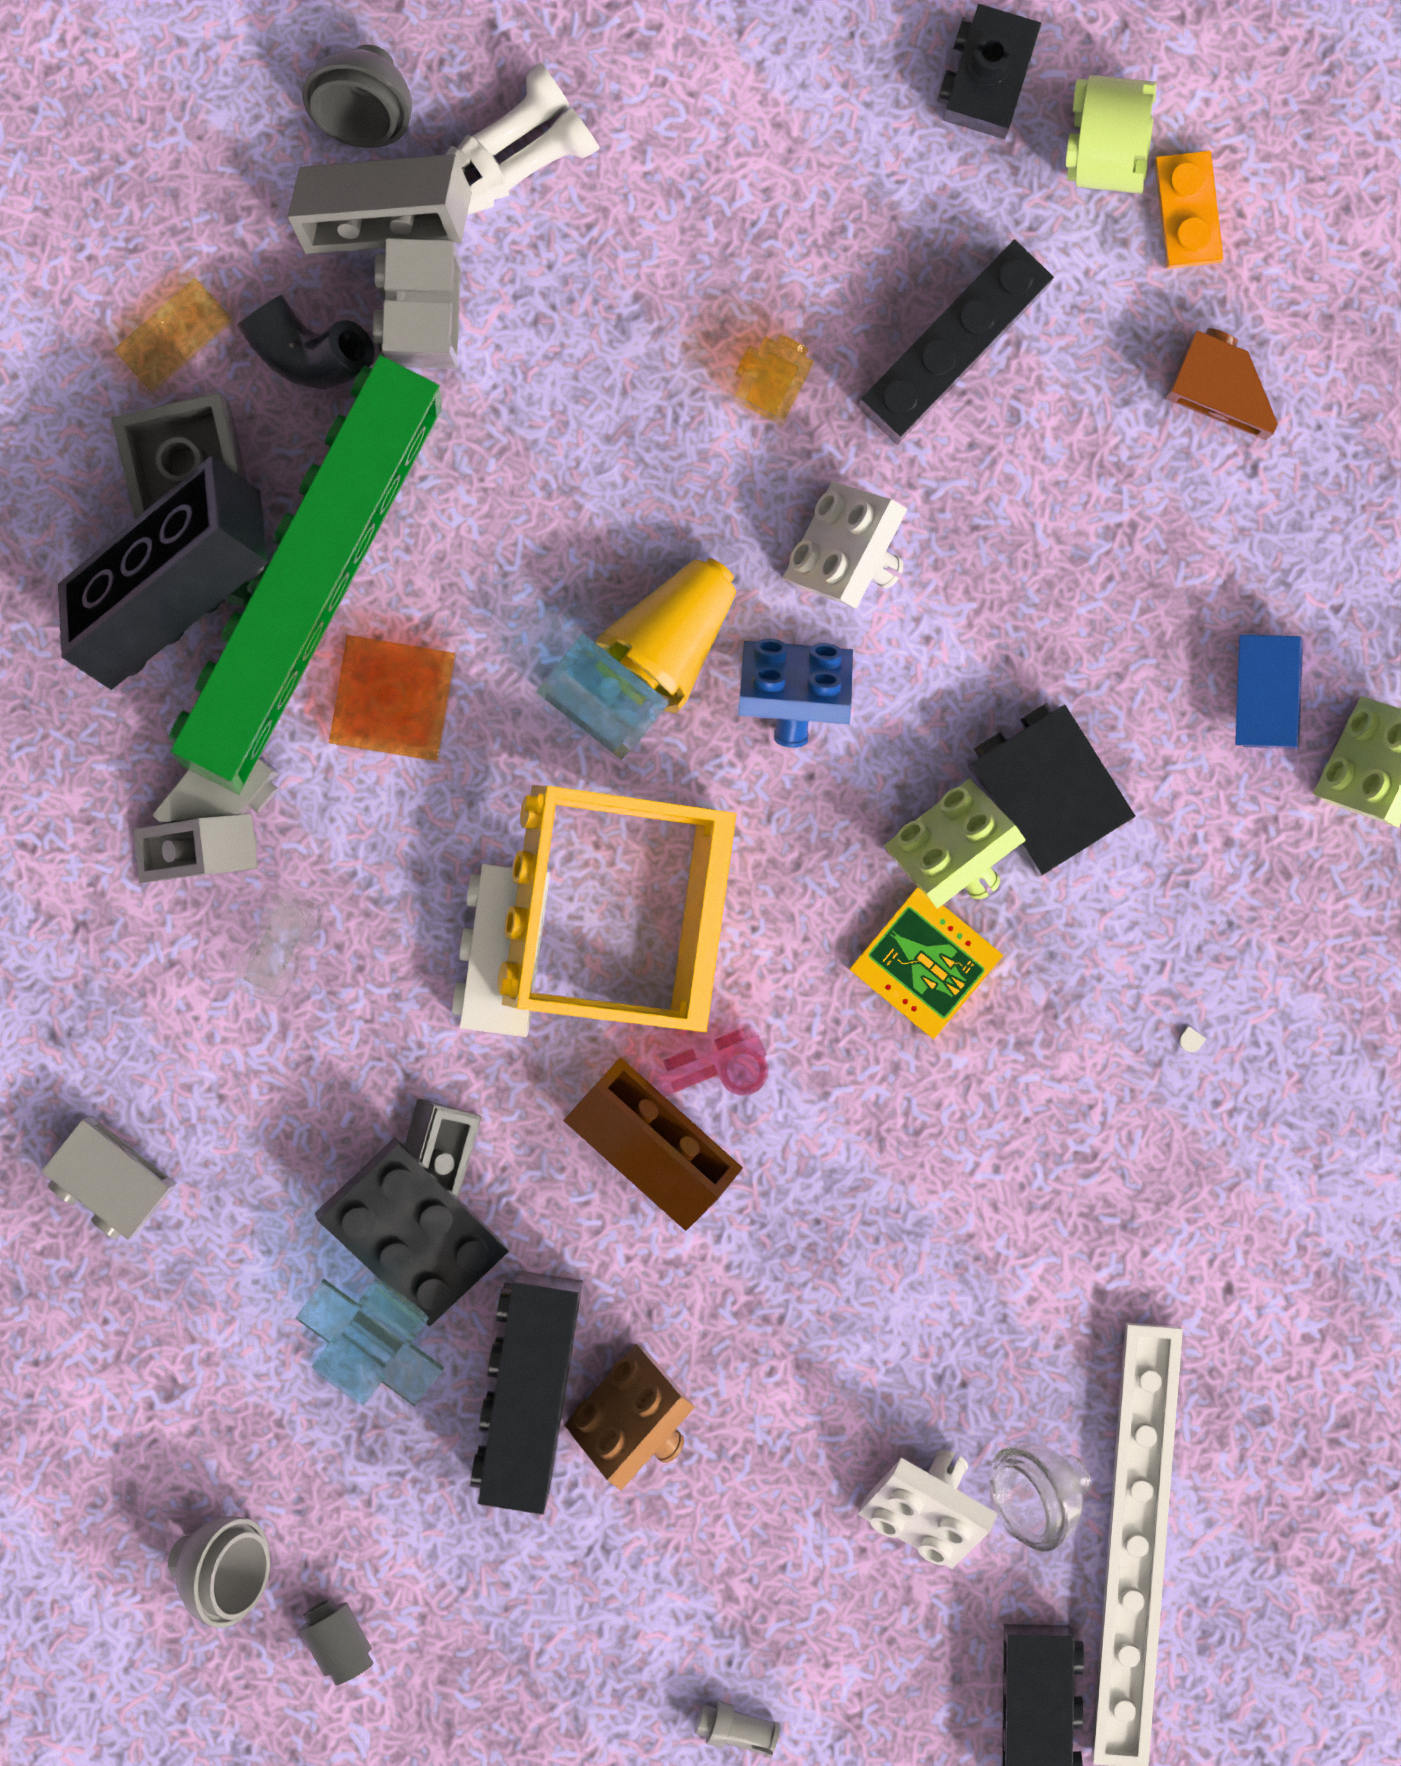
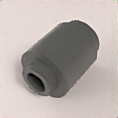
(336, 1641)

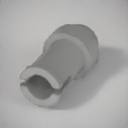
(725, 1726)

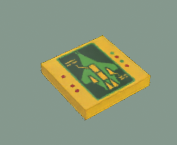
(926, 963)

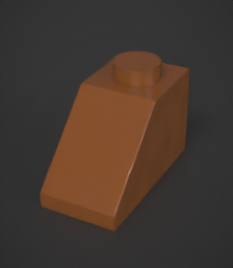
(1222, 384)

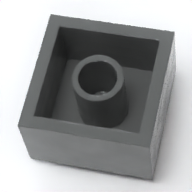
(171, 441)

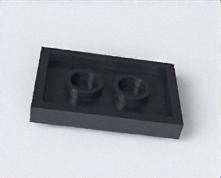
(411, 1231)

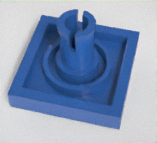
(796, 686)

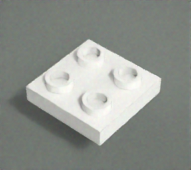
(847, 545)
(929, 1509)

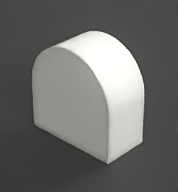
(1191, 1040)

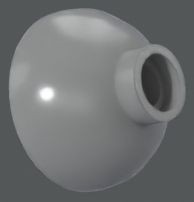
(221, 1570)

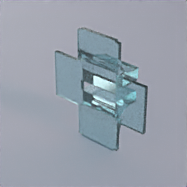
(369, 1342)

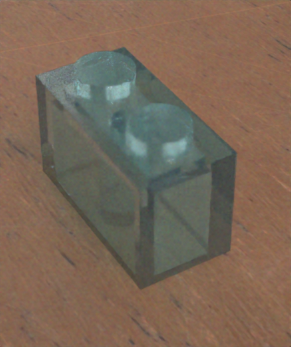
(602, 696)

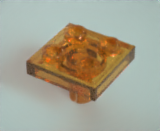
(392, 698)

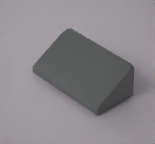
(443, 1141)

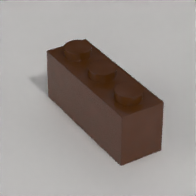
(653, 1144)

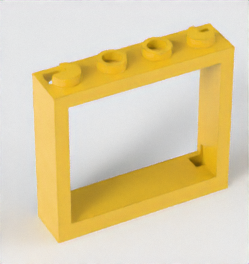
(700, 921)

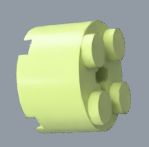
(1113, 133)

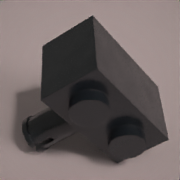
(991, 70)

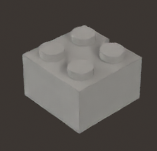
(420, 303)

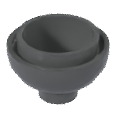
(359, 97)

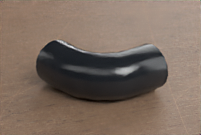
(303, 355)

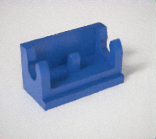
(1269, 691)

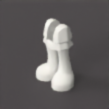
(541, 103)

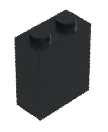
(1050, 787)

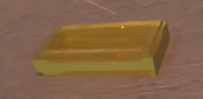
(173, 335)

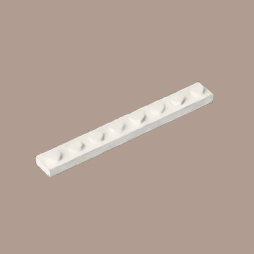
(1136, 1545)

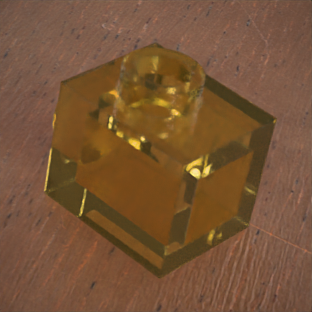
(773, 377)

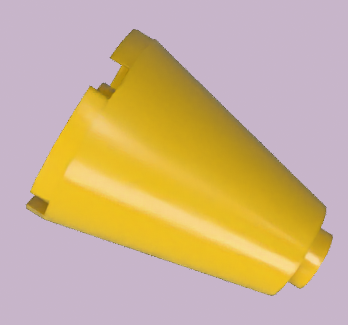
(673, 630)

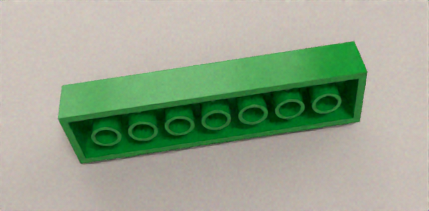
(307, 575)

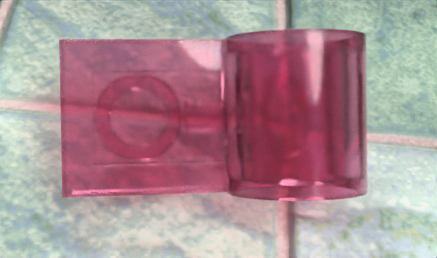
(687, 1069)

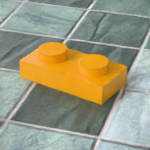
(1188, 209)

